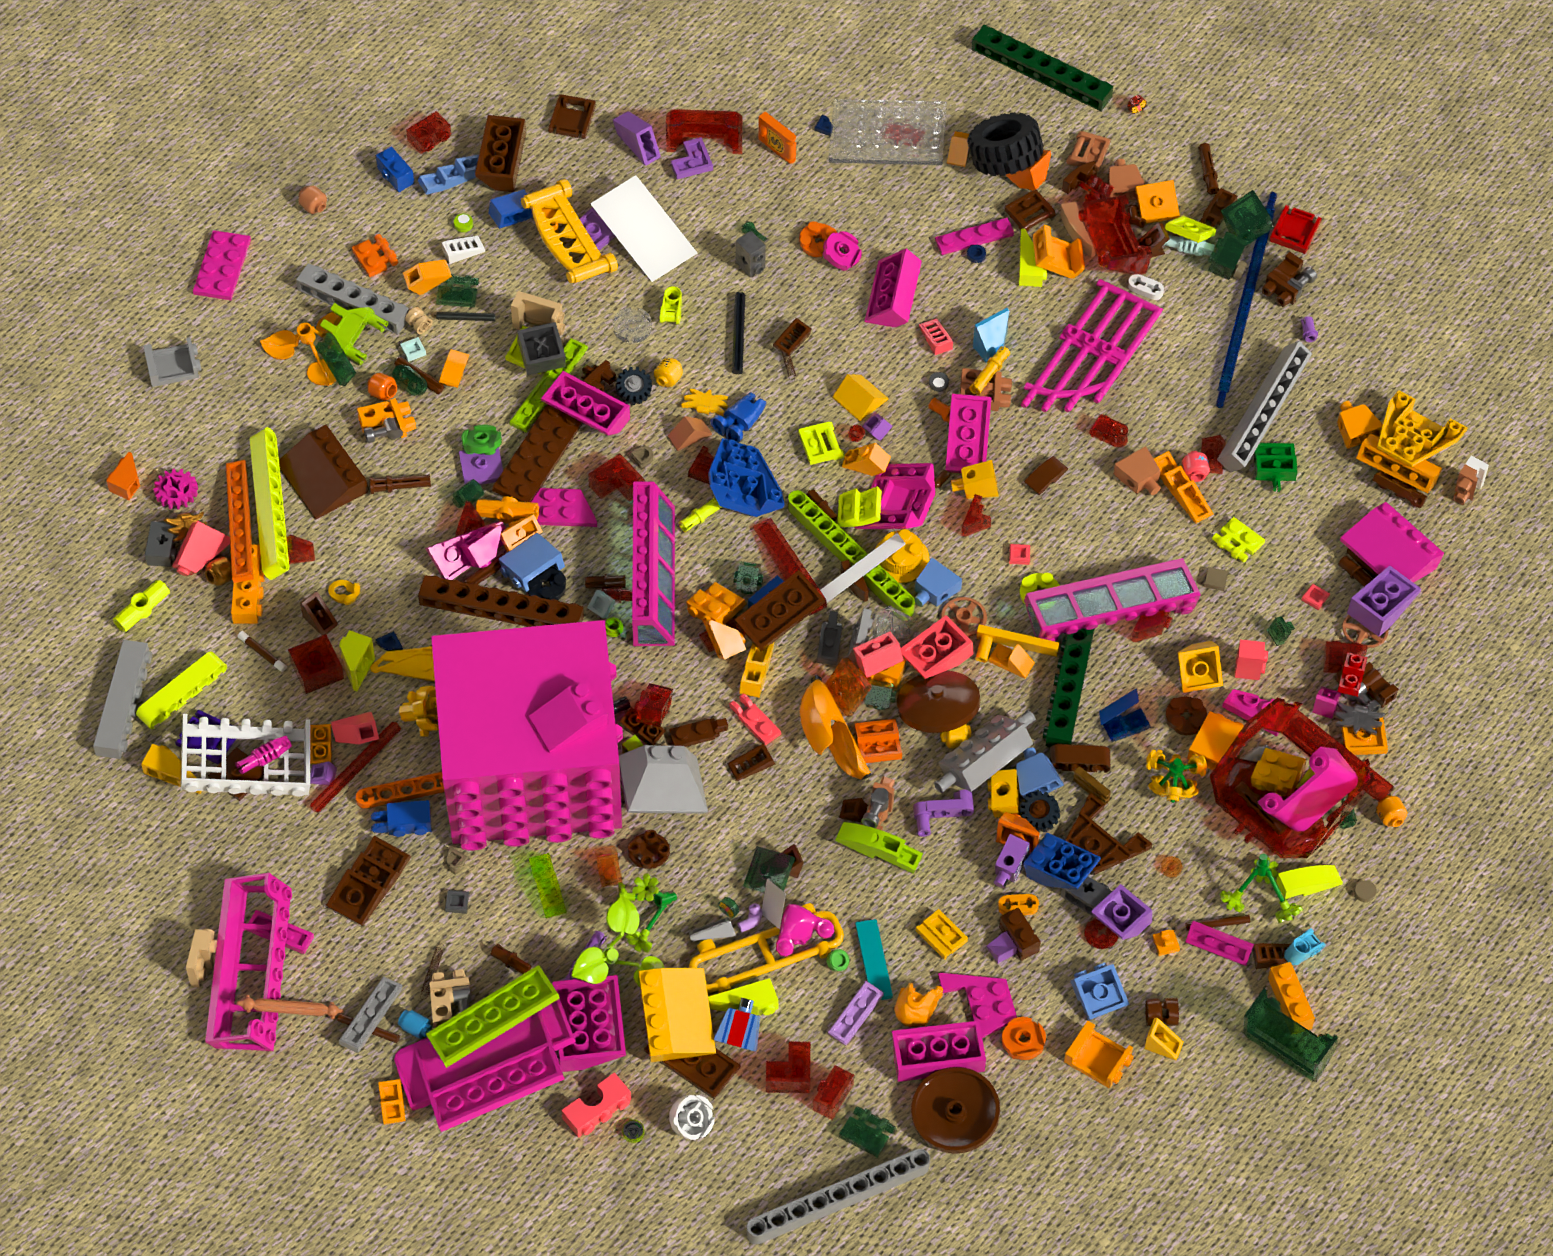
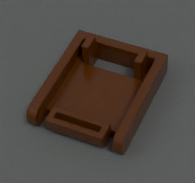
(571, 121)

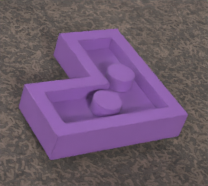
(695, 162)

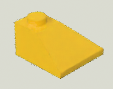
(1200, 666)

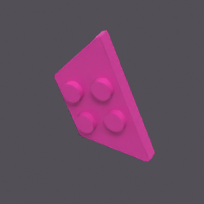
(564, 508)

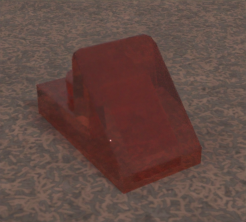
(975, 519)
(469, 520)

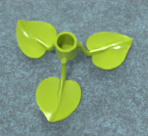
(593, 962)

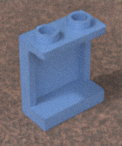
(530, 560)

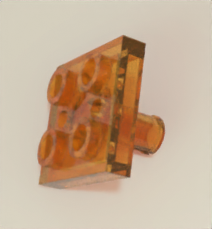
(852, 686)

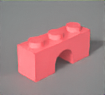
(584, 1118)

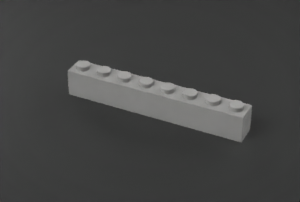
(1264, 406)

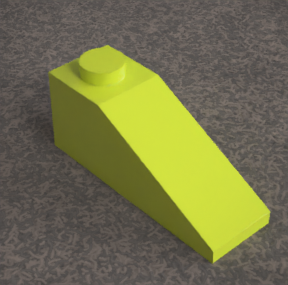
(1028, 271)
(760, 992)

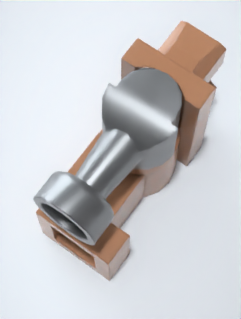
(881, 803)

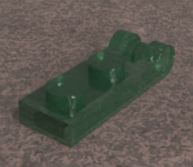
(336, 359)

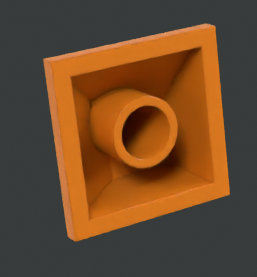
(1034, 175)
(1017, 826)

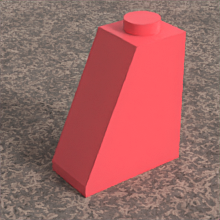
(199, 548)

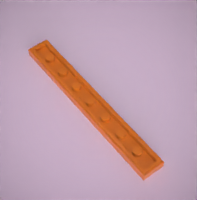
(239, 521)

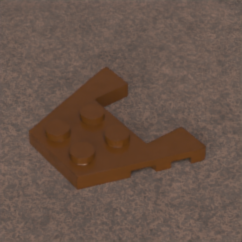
(1093, 838)

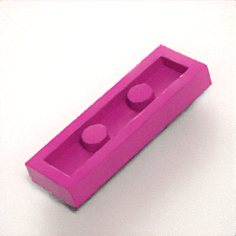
(297, 939)
(1219, 943)

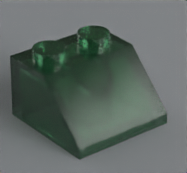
(1247, 218)

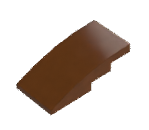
(368, 880)

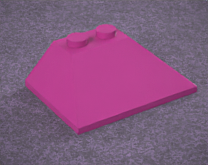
(904, 496)

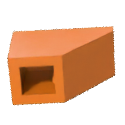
(124, 478)

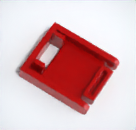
(1297, 227)

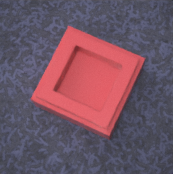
(1019, 554)
(1315, 596)

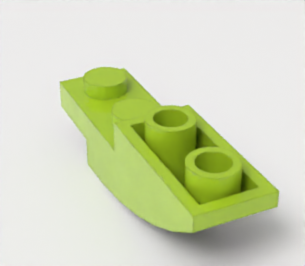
(879, 843)

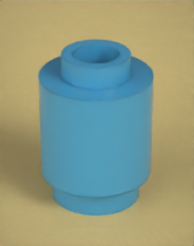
(414, 1024)

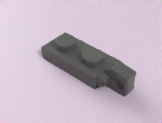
(830, 640)

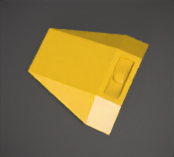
(1412, 436)

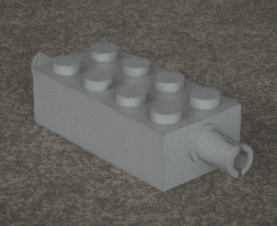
(985, 752)

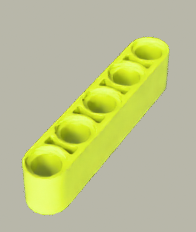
(180, 689)

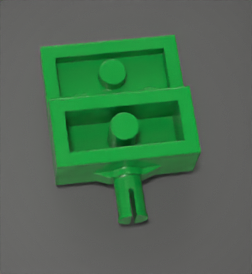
(1275, 463)

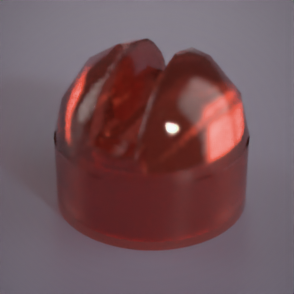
(860, 432)

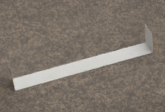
(862, 567)

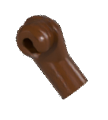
(941, 478)

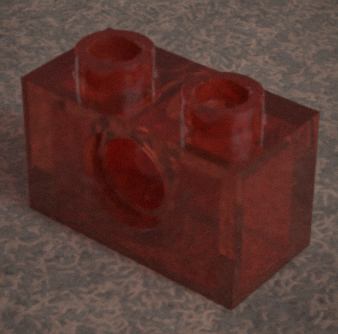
(653, 704)

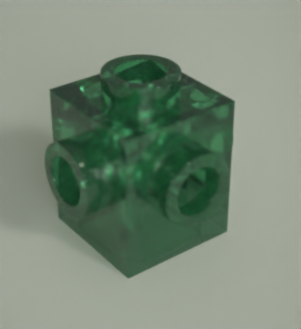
(750, 571)

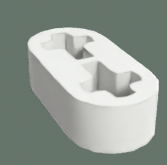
(1145, 287)

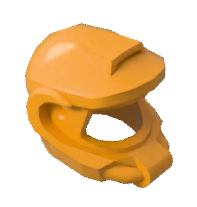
(914, 1008)

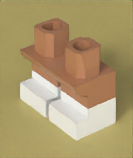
(1470, 478)

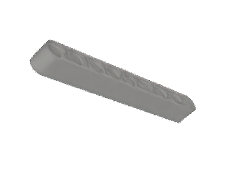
(831, 1204)

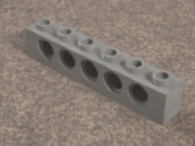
(347, 294)

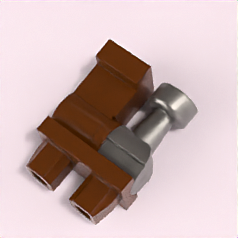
(1282, 280)
(1375, 687)

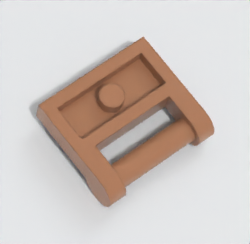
(1095, 150)

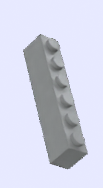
(122, 699)

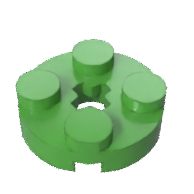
(481, 440)

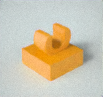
(1166, 942)

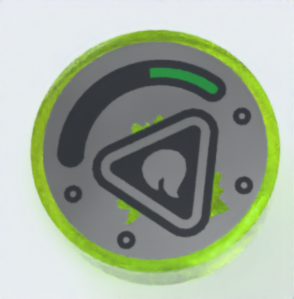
(633, 1131)

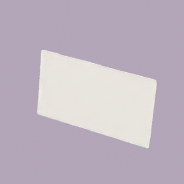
(643, 228)

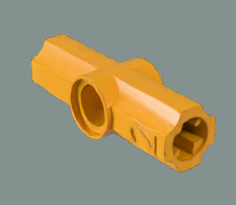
(506, 509)

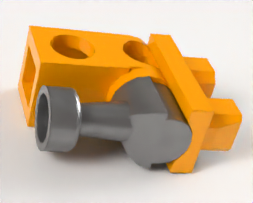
(389, 416)

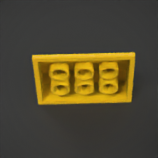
(676, 1013)

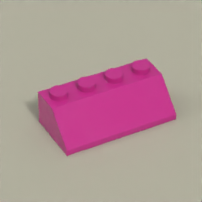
(893, 289)
(587, 404)
(933, 1048)

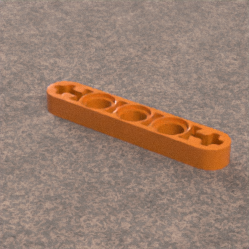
(396, 787)

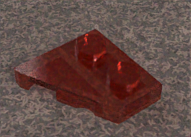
(701, 466)

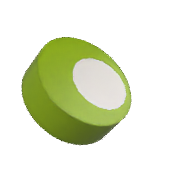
(463, 222)

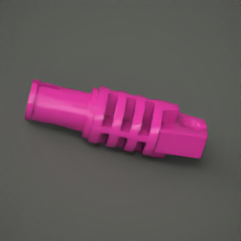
(264, 754)

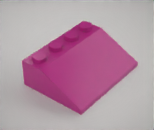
(1389, 539)
(594, 1020)

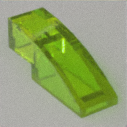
(547, 885)

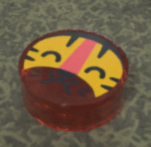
(1136, 104)

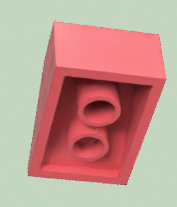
(938, 648)

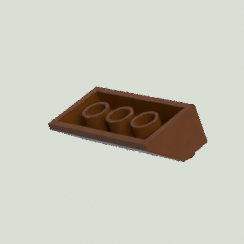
(501, 152)

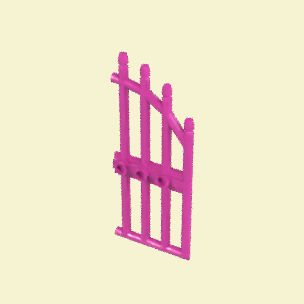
(1094, 345)

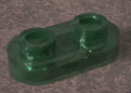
(408, 379)

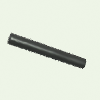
(465, 316)

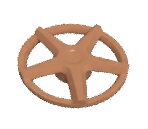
(964, 615)
(1362, 632)

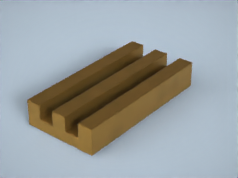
(1091, 785)

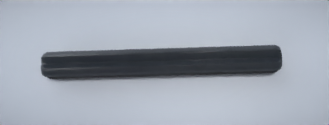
(738, 335)

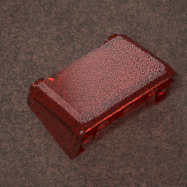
(704, 124)
(1113, 236)

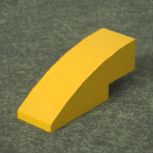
(755, 671)

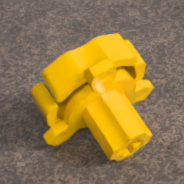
(421, 709)

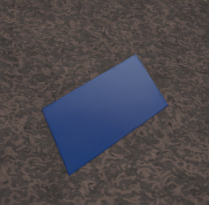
(1118, 706)

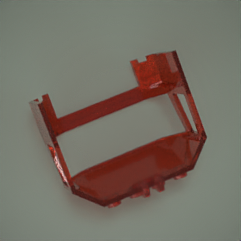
(1233, 770)

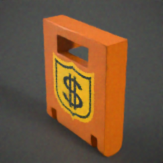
(777, 137)

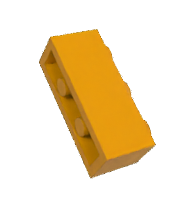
(1290, 994)

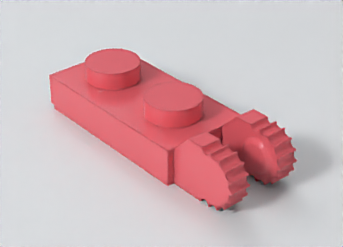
(755, 720)

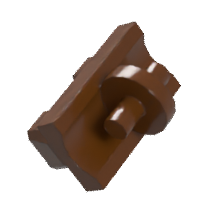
(595, 375)

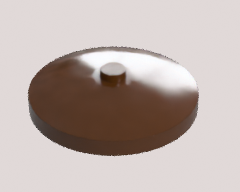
(938, 702)
(955, 1110)

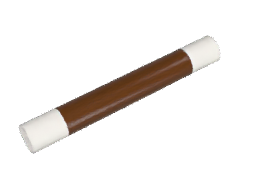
(262, 651)

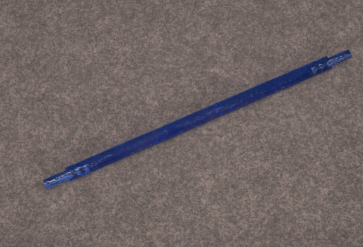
(1244, 309)

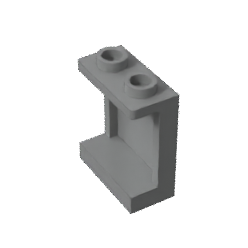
(172, 363)

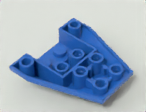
(743, 480)

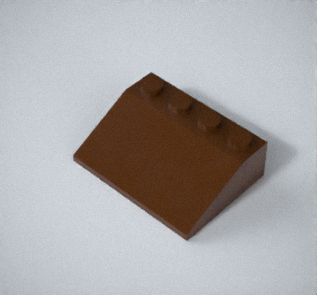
(322, 472)

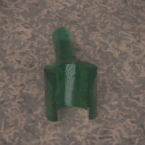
(749, 226)

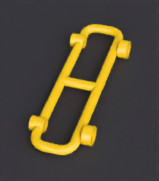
(708, 951)

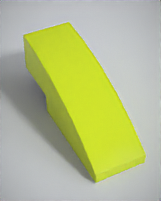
(1308, 880)

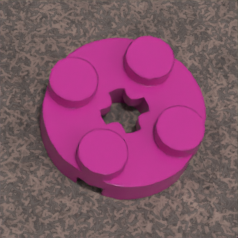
(837, 258)

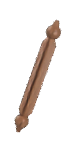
(289, 1007)

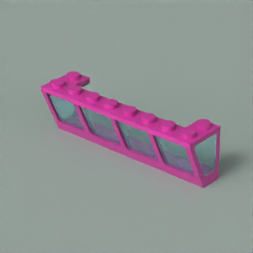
(653, 566)
(1112, 598)

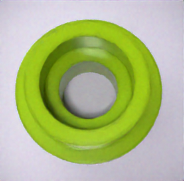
(613, 622)

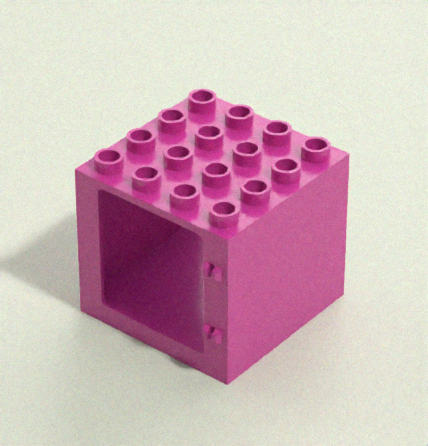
(492, 758)

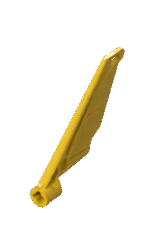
(408, 662)

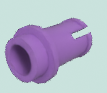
(1310, 333)

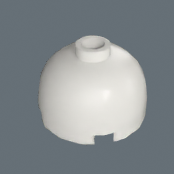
(691, 1117)

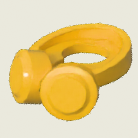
(343, 598)

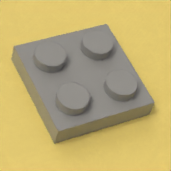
(859, 632)

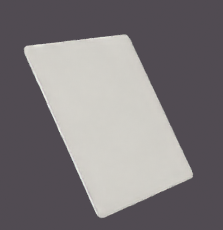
(773, 903)

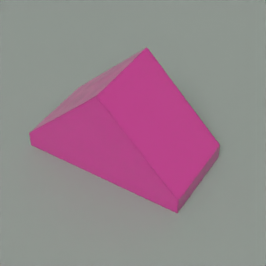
(1326, 702)

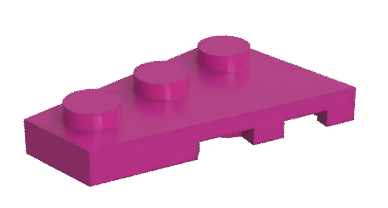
(1245, 705)

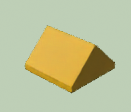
(859, 396)

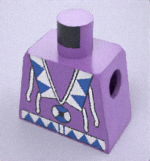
(1011, 860)

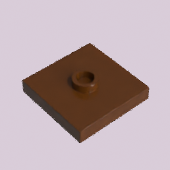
(233, 773)

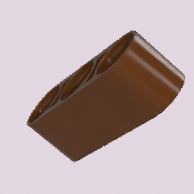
(1088, 757)

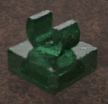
(1280, 630)

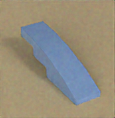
(449, 175)

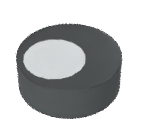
(938, 381)

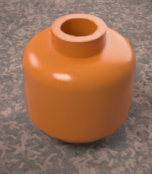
(382, 386)

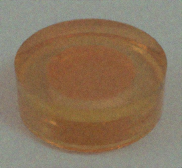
(1171, 867)

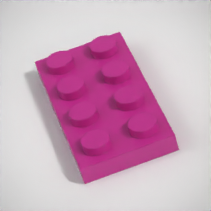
(222, 265)
(967, 431)

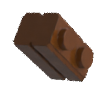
(1021, 933)

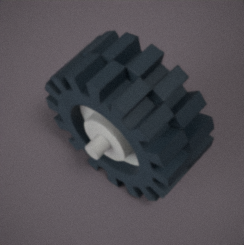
(633, 386)

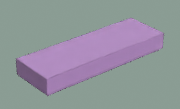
(856, 1013)

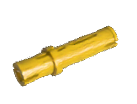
(993, 365)

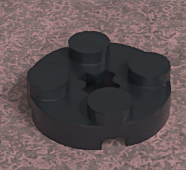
(557, 584)

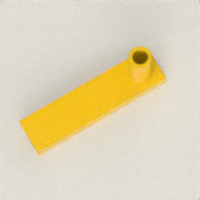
(989, 634)

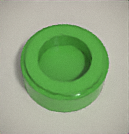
(837, 960)

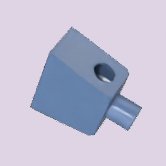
(936, 584)
(1036, 774)

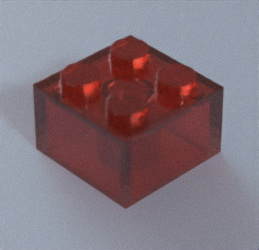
(316, 664)

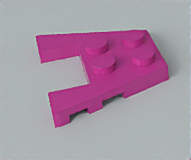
(987, 999)

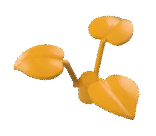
(282, 344)

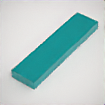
(873, 956)

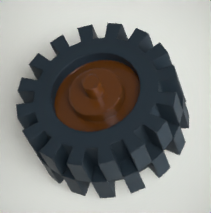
(1041, 811)

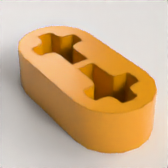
(1019, 901)

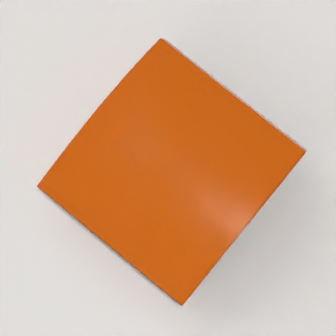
(878, 740)

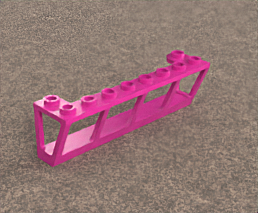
(228, 966)

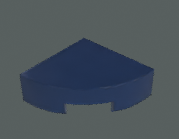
(823, 125)
(389, 642)

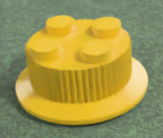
(909, 560)

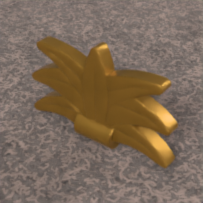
(182, 524)

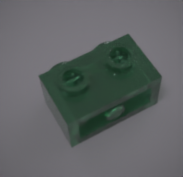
(1227, 256)

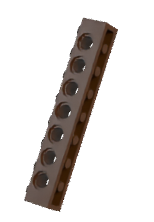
(432, 586)

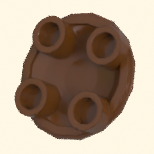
(649, 850)

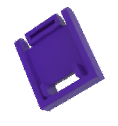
(211, 743)

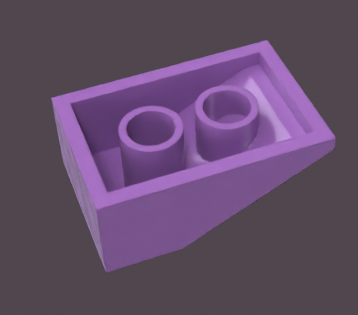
(1383, 600)

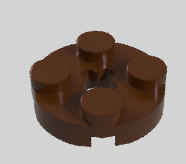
(1183, 704)

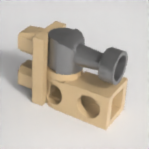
(448, 993)

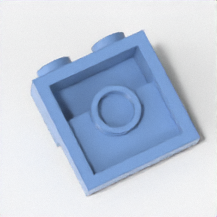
(1099, 991)

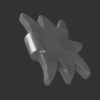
(1358, 718)

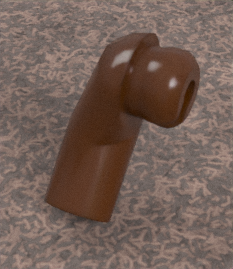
(1134, 219)

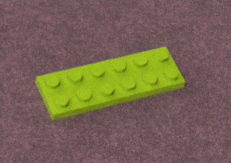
(492, 1016)

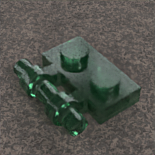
(458, 296)
(864, 1136)

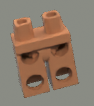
(992, 389)

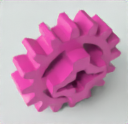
(172, 489)

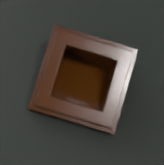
(853, 809)

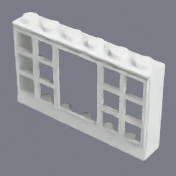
(244, 731)

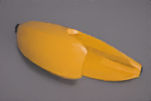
(816, 714)

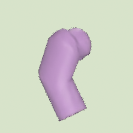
(753, 919)

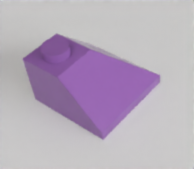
(1123, 913)

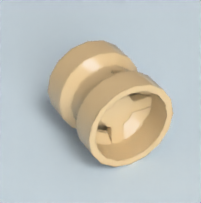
(416, 318)

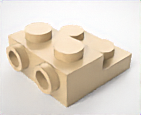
(201, 956)

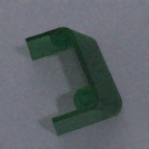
(1288, 1039)

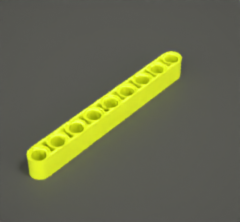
(269, 503)

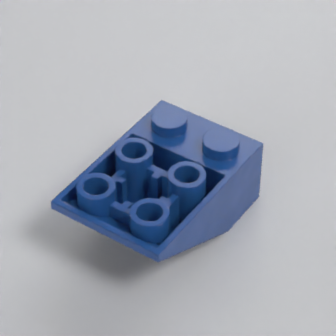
(1059, 863)

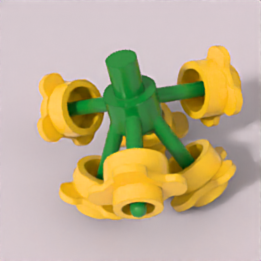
(1175, 767)

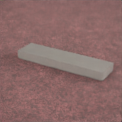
(370, 1014)

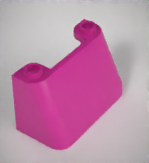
(1318, 795)

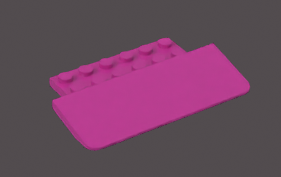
(490, 1076)

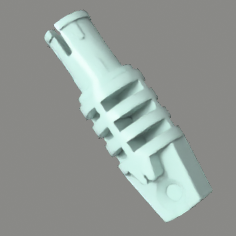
(1189, 246)

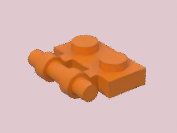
(370, 259)

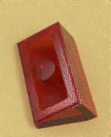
(1212, 449)

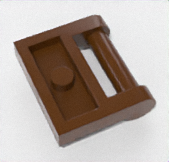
(1028, 205)

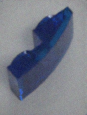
(1123, 727)

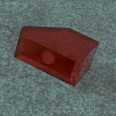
(1151, 625)

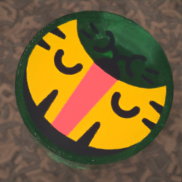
(729, 907)

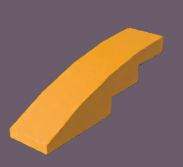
(1182, 488)

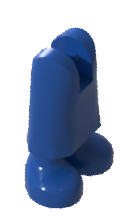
(742, 413)

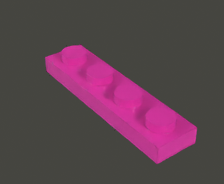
(974, 236)

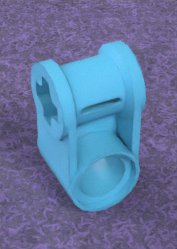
(1303, 948)

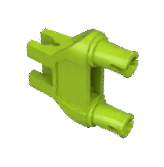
(350, 328)

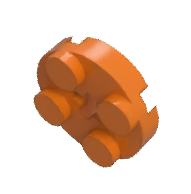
(808, 236)
(1019, 1049)

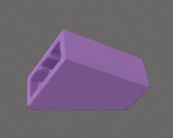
(637, 136)

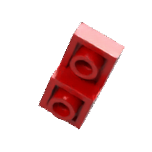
(1352, 674)

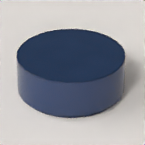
(976, 253)

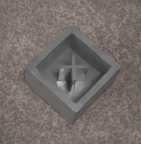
(541, 348)

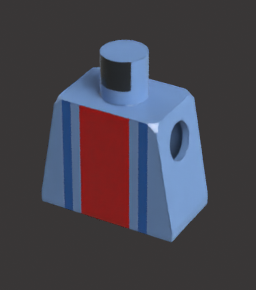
(740, 1027)

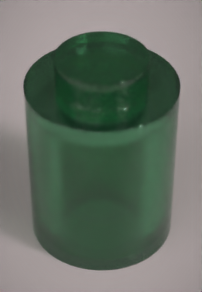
(469, 492)

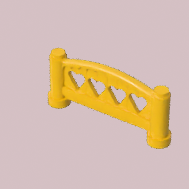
(556, 198)

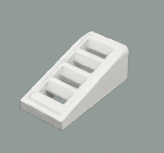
(457, 255)

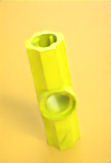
(133, 613)

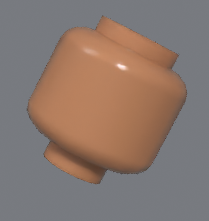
(312, 199)

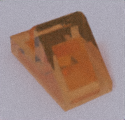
(608, 866)

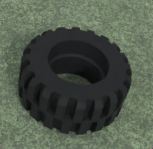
(1005, 144)

